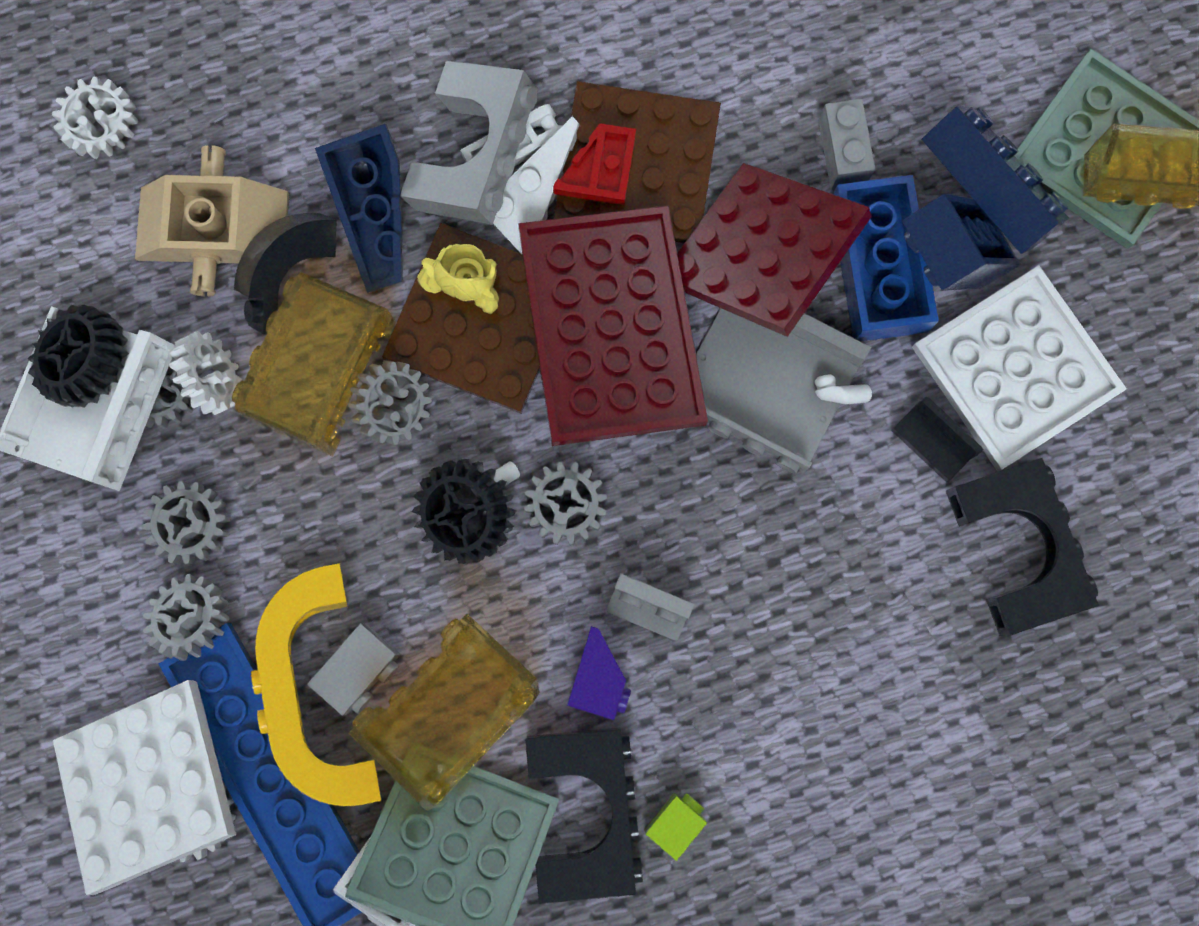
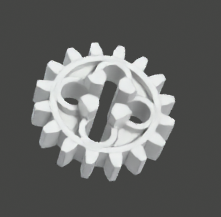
(86, 136)
(199, 354)

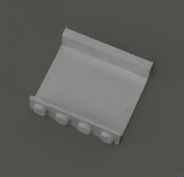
(765, 384)

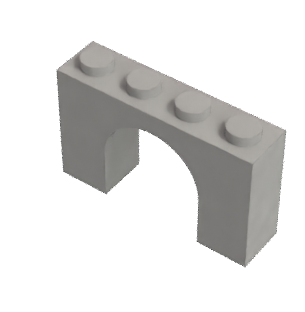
(476, 187)

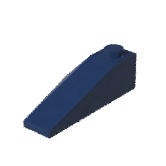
(366, 193)

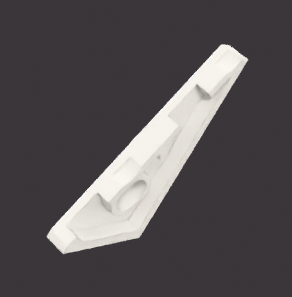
(531, 186)

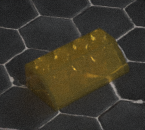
(1144, 166)

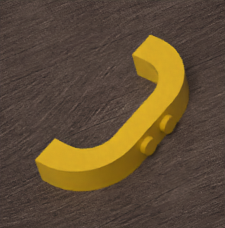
(281, 718)

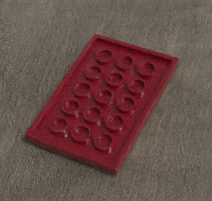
(611, 325)

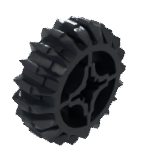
(78, 356)
(457, 481)

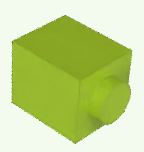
(676, 824)

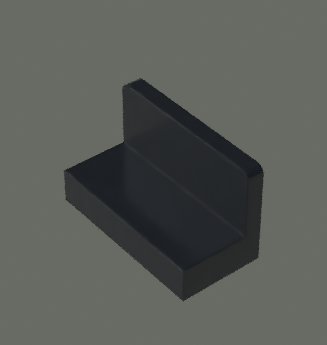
(936, 439)

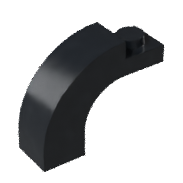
(273, 254)

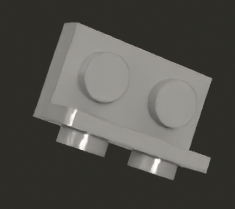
(649, 607)

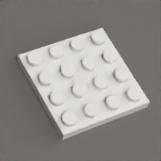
(1018, 368)
(143, 788)

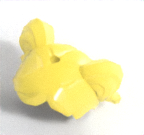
(450, 274)

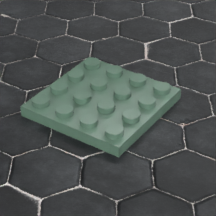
(1075, 119)
(460, 859)

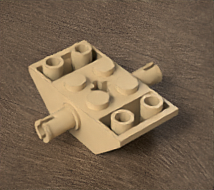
(204, 218)

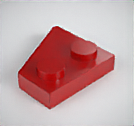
(601, 167)

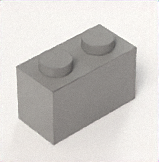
(846, 142)
(355, 670)

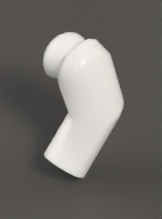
(845, 394)

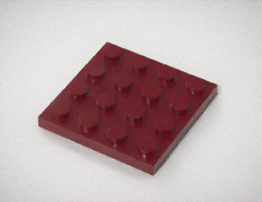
(768, 247)

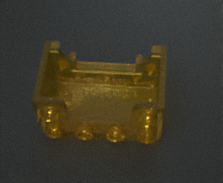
(311, 361)
(448, 713)

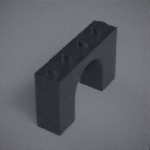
(1063, 583)
(608, 866)

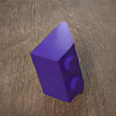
(599, 680)

